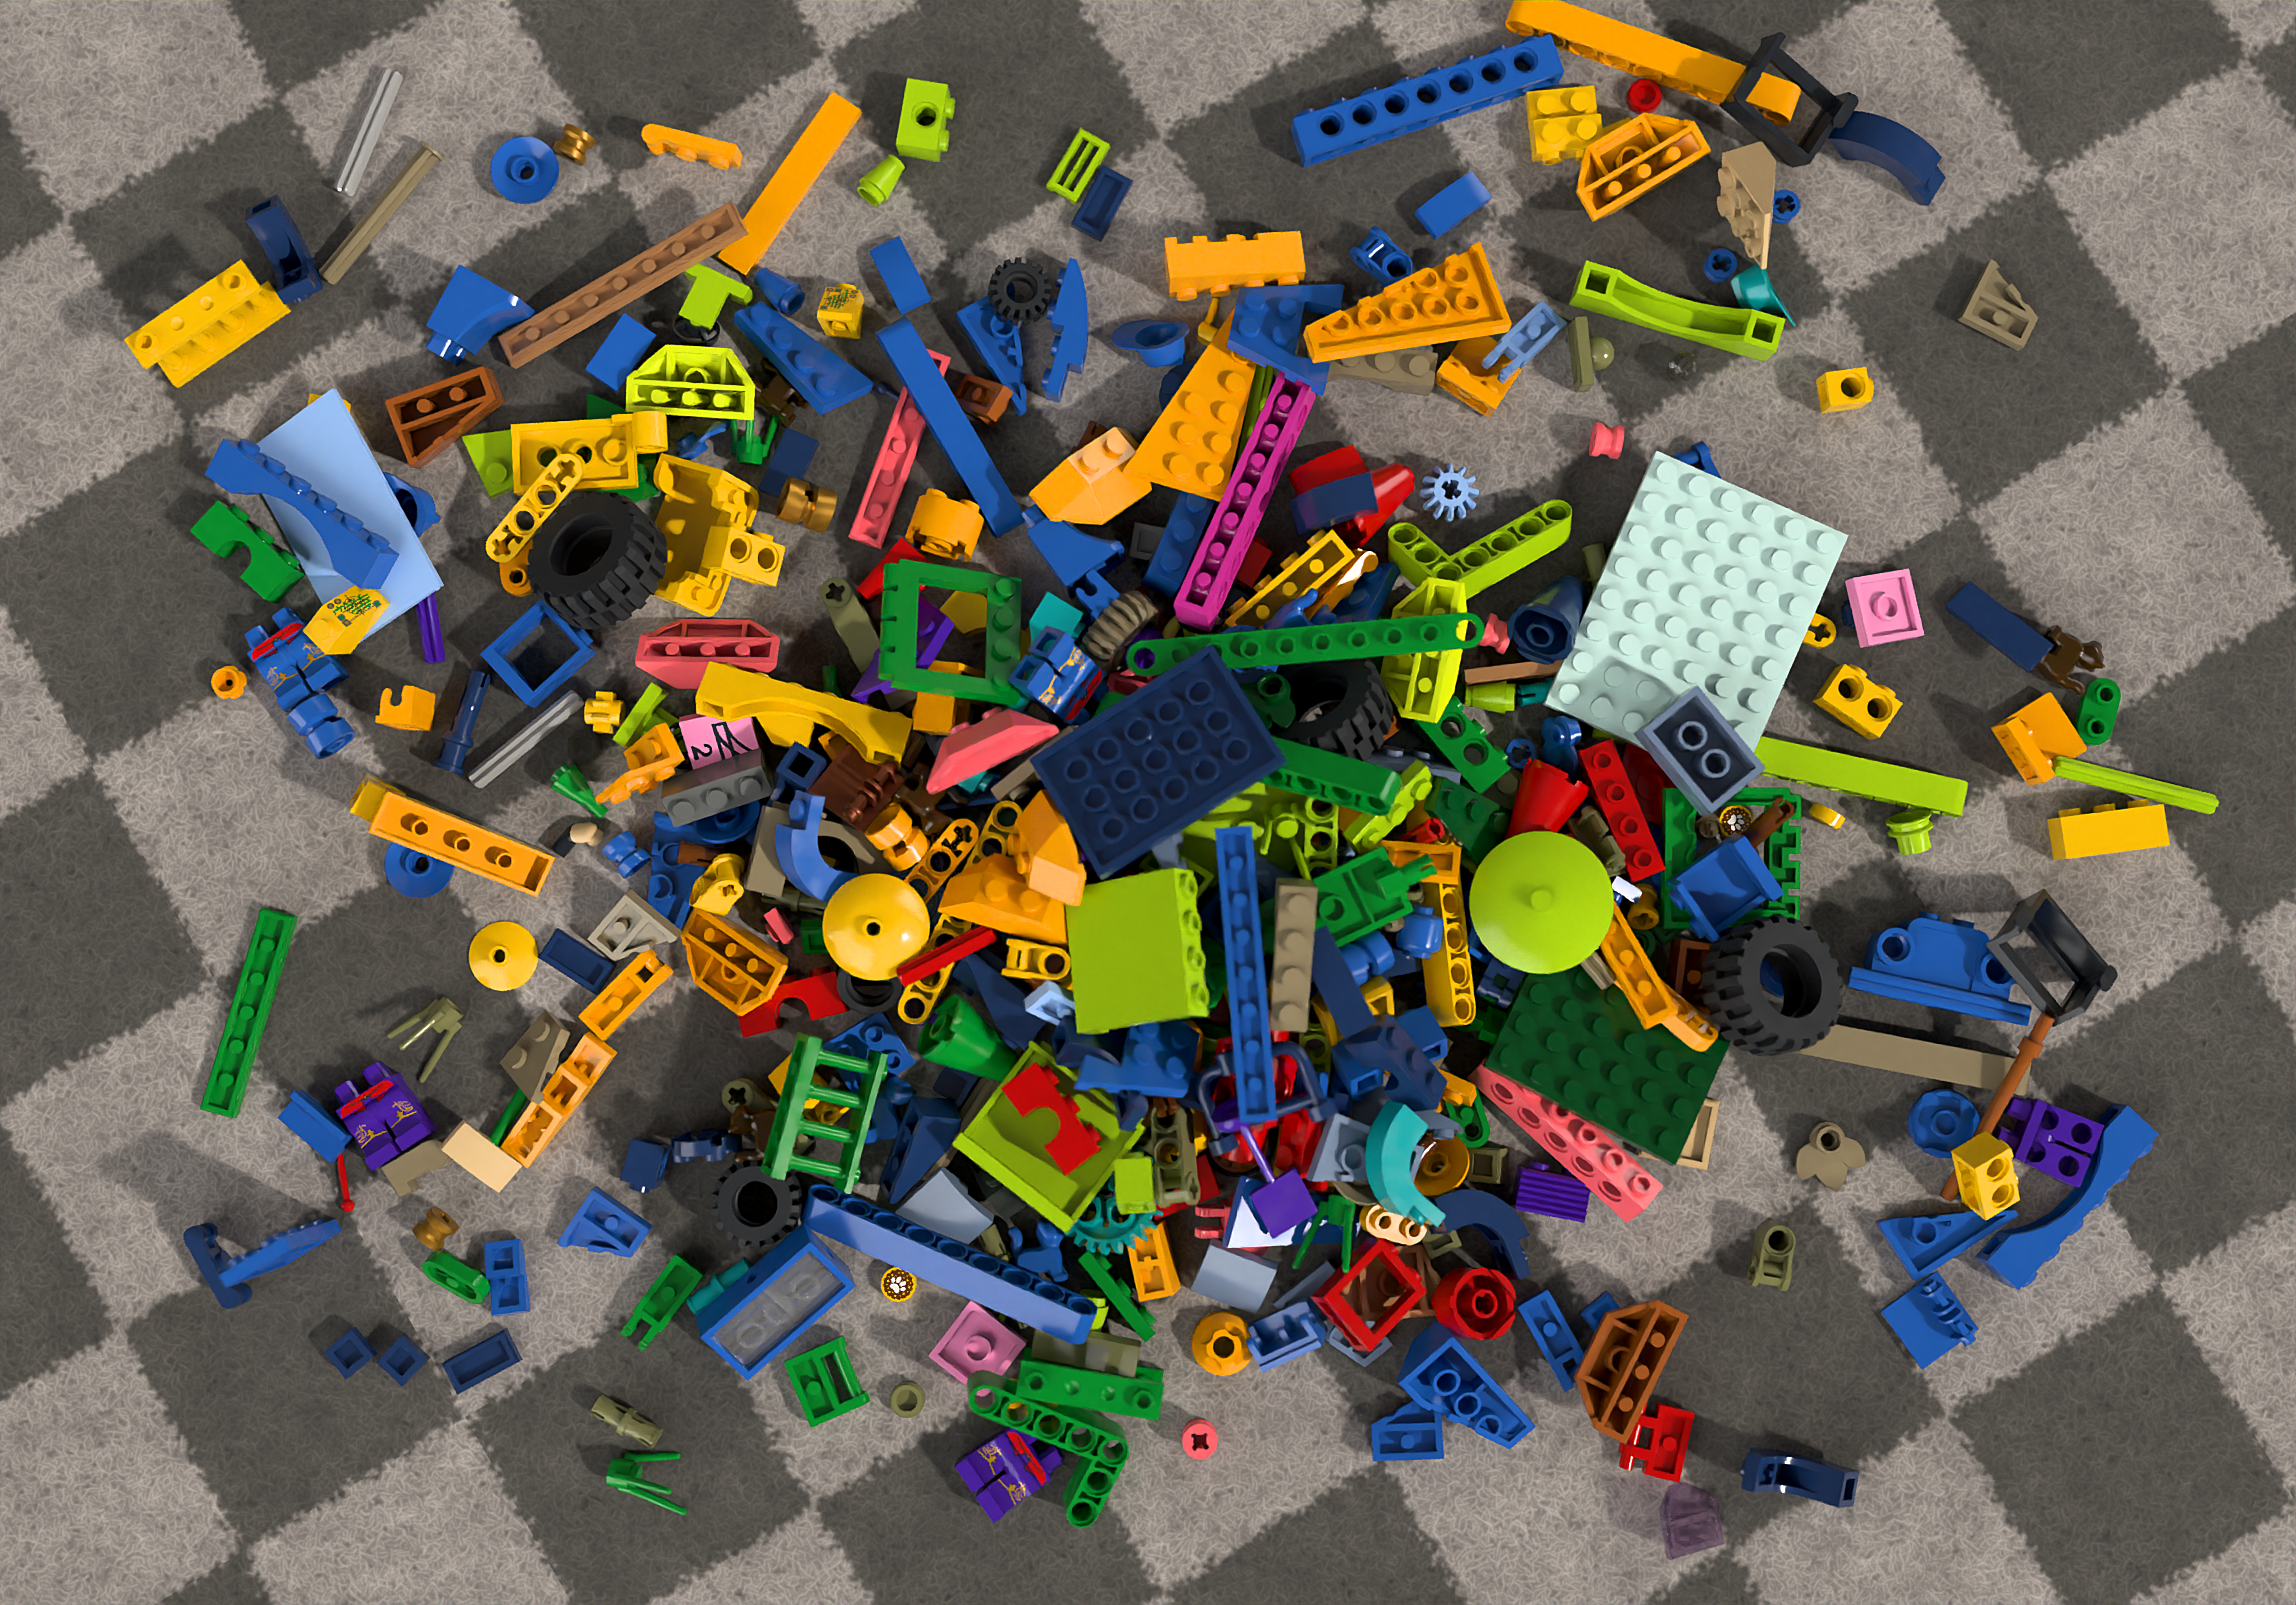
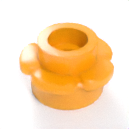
(220, 679)

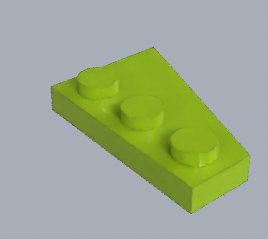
(493, 459)

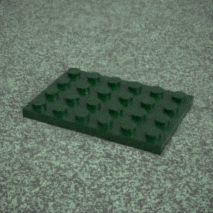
(1599, 1062)

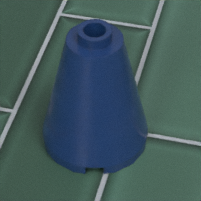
(1549, 621)

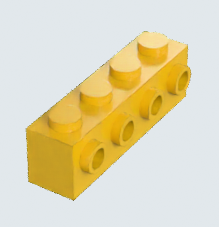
(1299, 574)

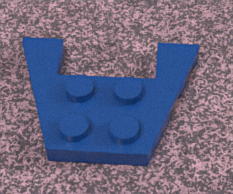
(1269, 325)
(1154, 1061)

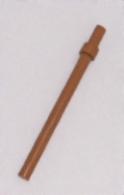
(2030, 1048)

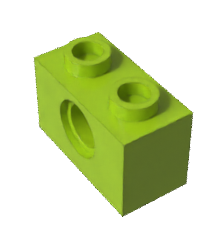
(923, 100)
(1134, 1184)

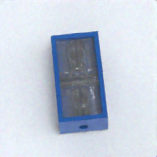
(775, 1301)

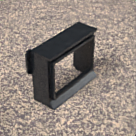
(1833, 113)
(2066, 946)

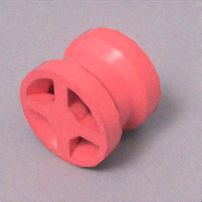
(1606, 440)
(1495, 634)
(1199, 1428)

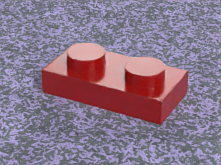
(1297, 1142)

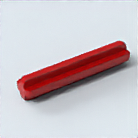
(945, 954)

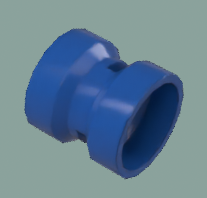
(623, 850)

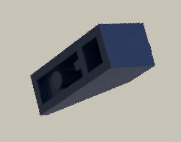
(1005, 1003)
(919, 1144)

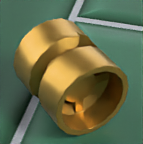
(808, 505)

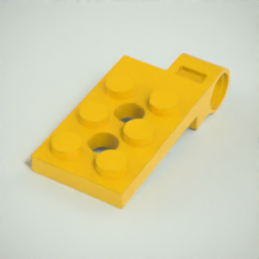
(612, 444)

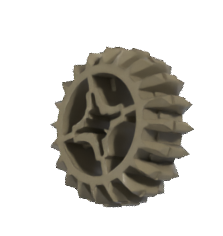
(1117, 628)

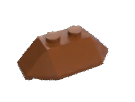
(1626, 1363)

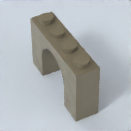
(764, 870)

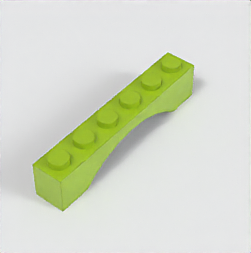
(1725, 328)

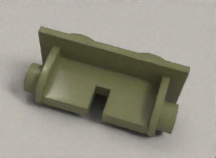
(1591, 831)

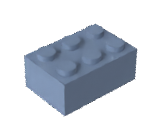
(1699, 751)

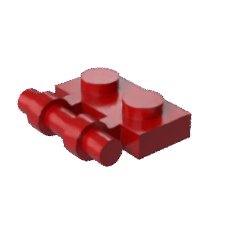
(1666, 1442)

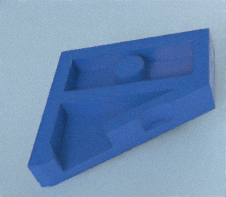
(605, 1226)
(1407, 1434)

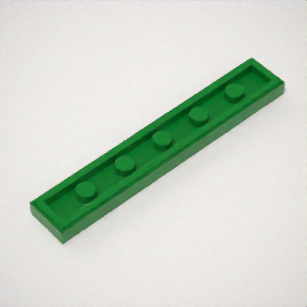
(248, 1013)

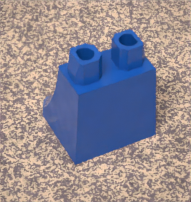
(472, 314)
(1070, 552)

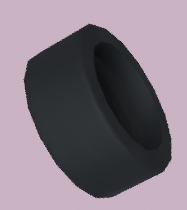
(867, 1003)

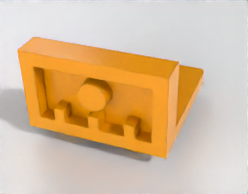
(1469, 380)
(2037, 736)
(650, 761)

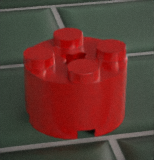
(1475, 1303)

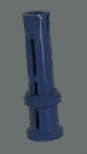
(458, 739)

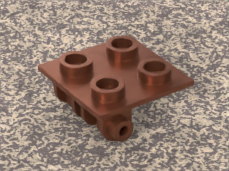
(857, 788)

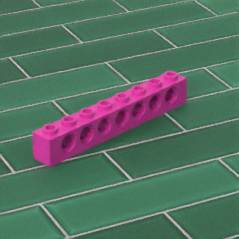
(1243, 503)

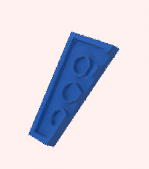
(803, 361)
(1248, 1230)

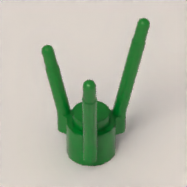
(749, 448)
(1339, 1212)
(626, 1477)

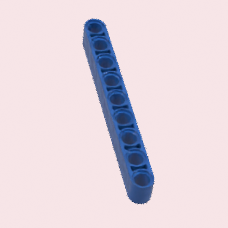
(949, 1263)

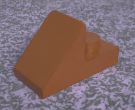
(983, 398)

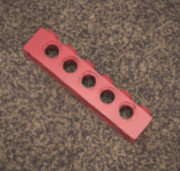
(1575, 1144)

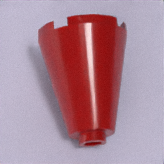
(1392, 486)
(1544, 799)

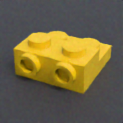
(1562, 123)

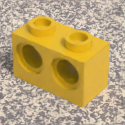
(751, 556)
(1854, 710)
(368, 796)
(1986, 1175)

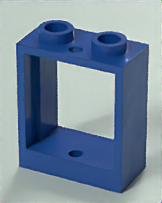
(496, 654)

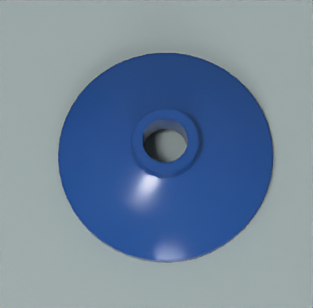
(515, 158)
(728, 824)
(407, 877)

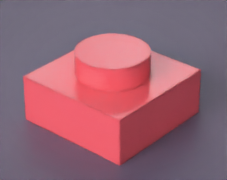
(779, 926)

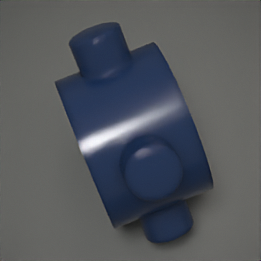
(1846, 613)

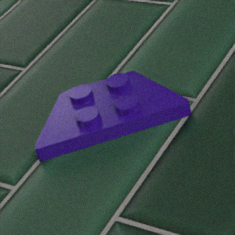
(932, 632)

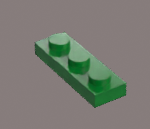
(1119, 1293)

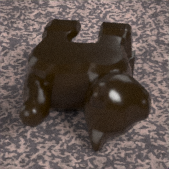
(778, 395)
(2063, 656)
(923, 803)
(747, 1120)

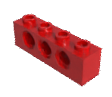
(1614, 797)

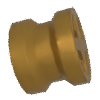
(574, 144)
(435, 1228)

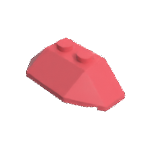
(684, 648)
(986, 745)

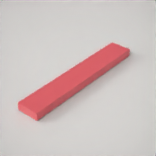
(892, 468)

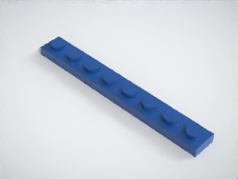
(1246, 974)

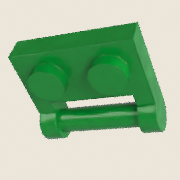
(816, 1387)

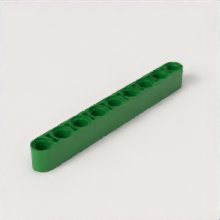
(1322, 774)

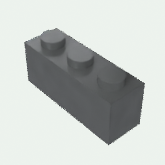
(717, 787)

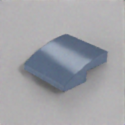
(946, 1208)
(1234, 1276)

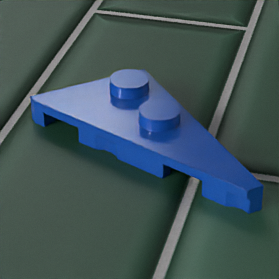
(997, 345)
(1933, 1239)

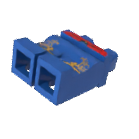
(293, 661)
(1061, 678)

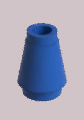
(780, 291)

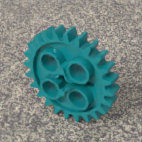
(1116, 1233)

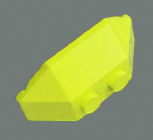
(692, 384)
(1426, 681)

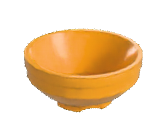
(1214, 1326)

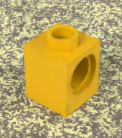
(1832, 398)

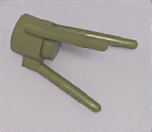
(439, 1015)

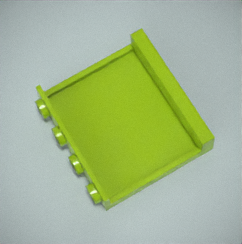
(1136, 951)
(1015, 1151)

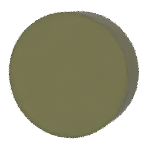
(907, 1399)

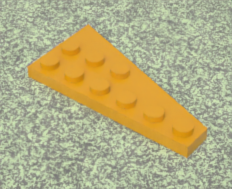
(1423, 309)
(1201, 426)

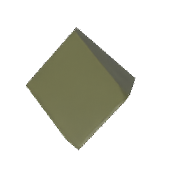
(1488, 1165)

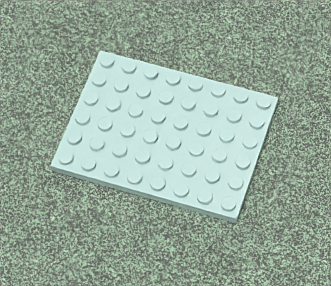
(1694, 594)

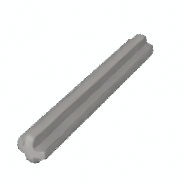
(368, 132)
(525, 739)

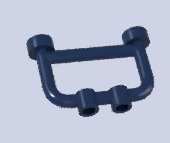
(1313, 1100)

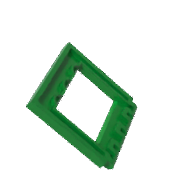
(899, 631)
(1679, 847)

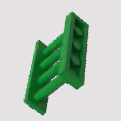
(800, 1088)
(1092, 1388)

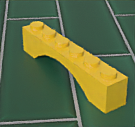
(738, 694)

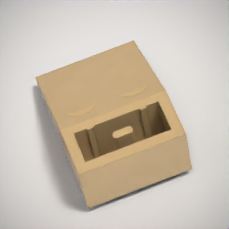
(1748, 196)

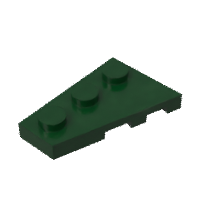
(1468, 817)

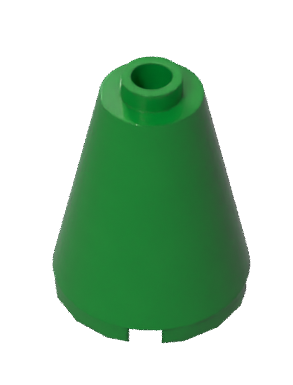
(965, 1042)

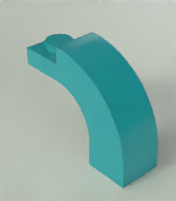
(1388, 1164)

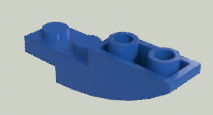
(1070, 319)

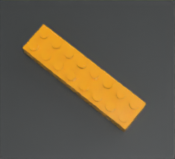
(460, 842)

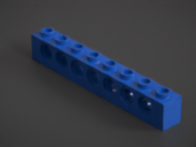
(1534, 51)

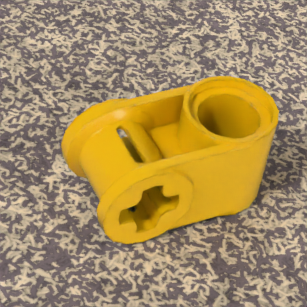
(719, 885)
(1033, 961)

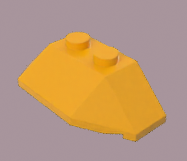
(1636, 161)
(1091, 482)
(1047, 851)
(1000, 899)
(731, 961)

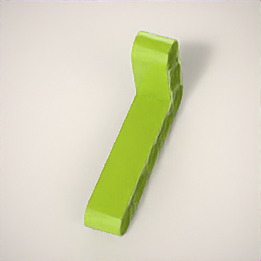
(1486, 559)

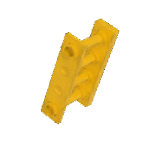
(207, 324)

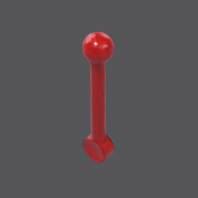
(347, 1204)

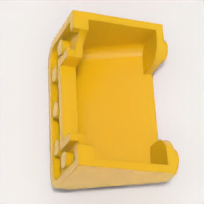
(693, 502)

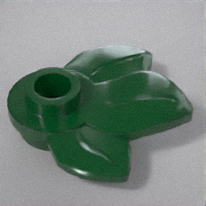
(1271, 708)

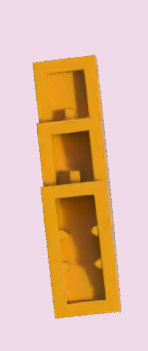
(562, 1096)

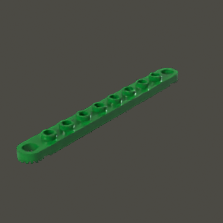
(1314, 643)

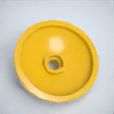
(894, 907)

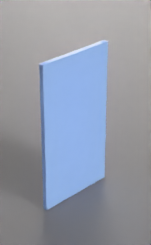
(334, 458)

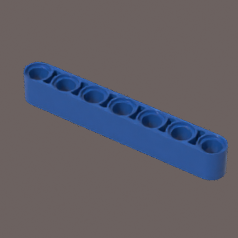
(950, 426)

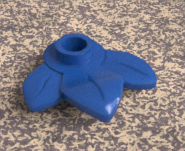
(693, 445)
(1560, 738)

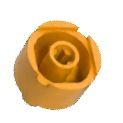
(945, 526)

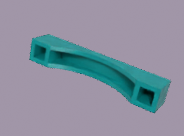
(1052, 613)

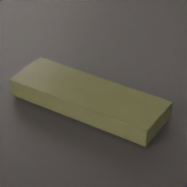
(1098, 1352)

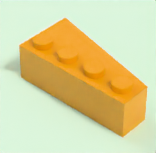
(1232, 263)

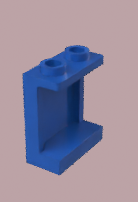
(1722, 886)

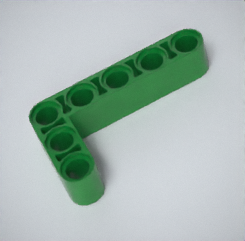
(1059, 1433)

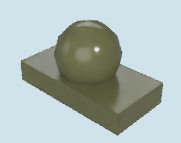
(1587, 354)

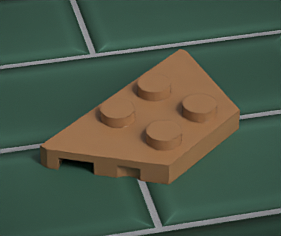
(1377, 1289)

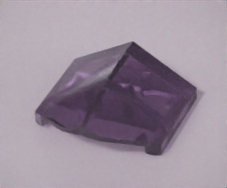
(1689, 1520)

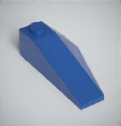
(1451, 1381)

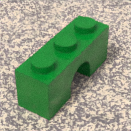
(270, 571)

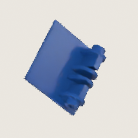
(870, 1033)
(1930, 1320)

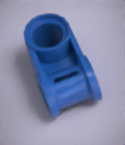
(1379, 254)

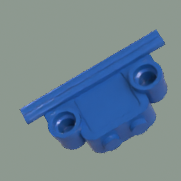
(1939, 969)

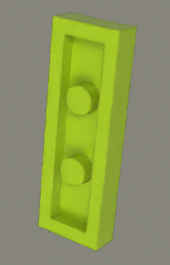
(1369, 830)

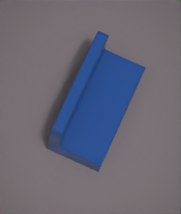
(316, 1125)

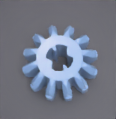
(1436, 492)

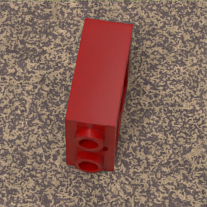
(1344, 1317)

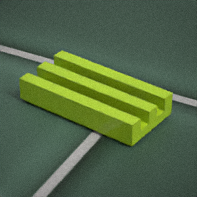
(1064, 191)

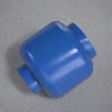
(1421, 933)

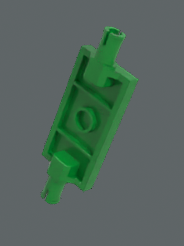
(1357, 896)

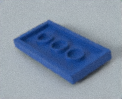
(279, 1251)

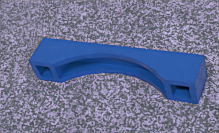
(354, 552)
(2019, 1252)

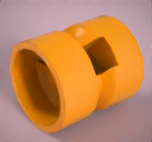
(900, 841)

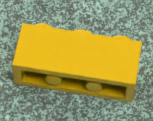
(2108, 830)

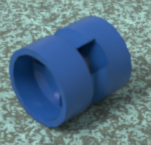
(320, 724)
(1367, 956)

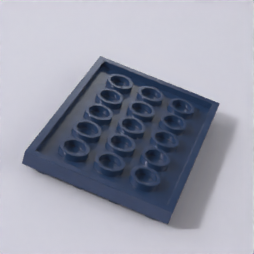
(1157, 761)

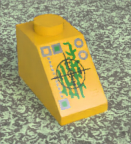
(841, 311)
(346, 620)

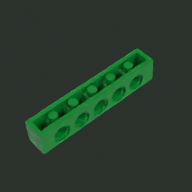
(1474, 776)

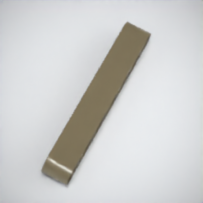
(1916, 1058)

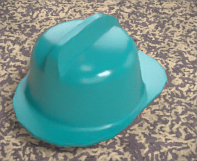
(1756, 292)

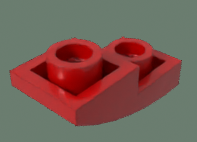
(1327, 468)

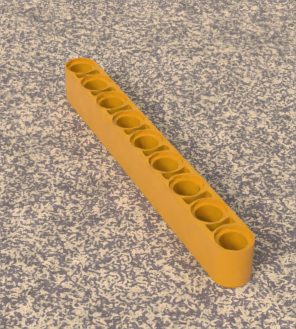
(1649, 55)

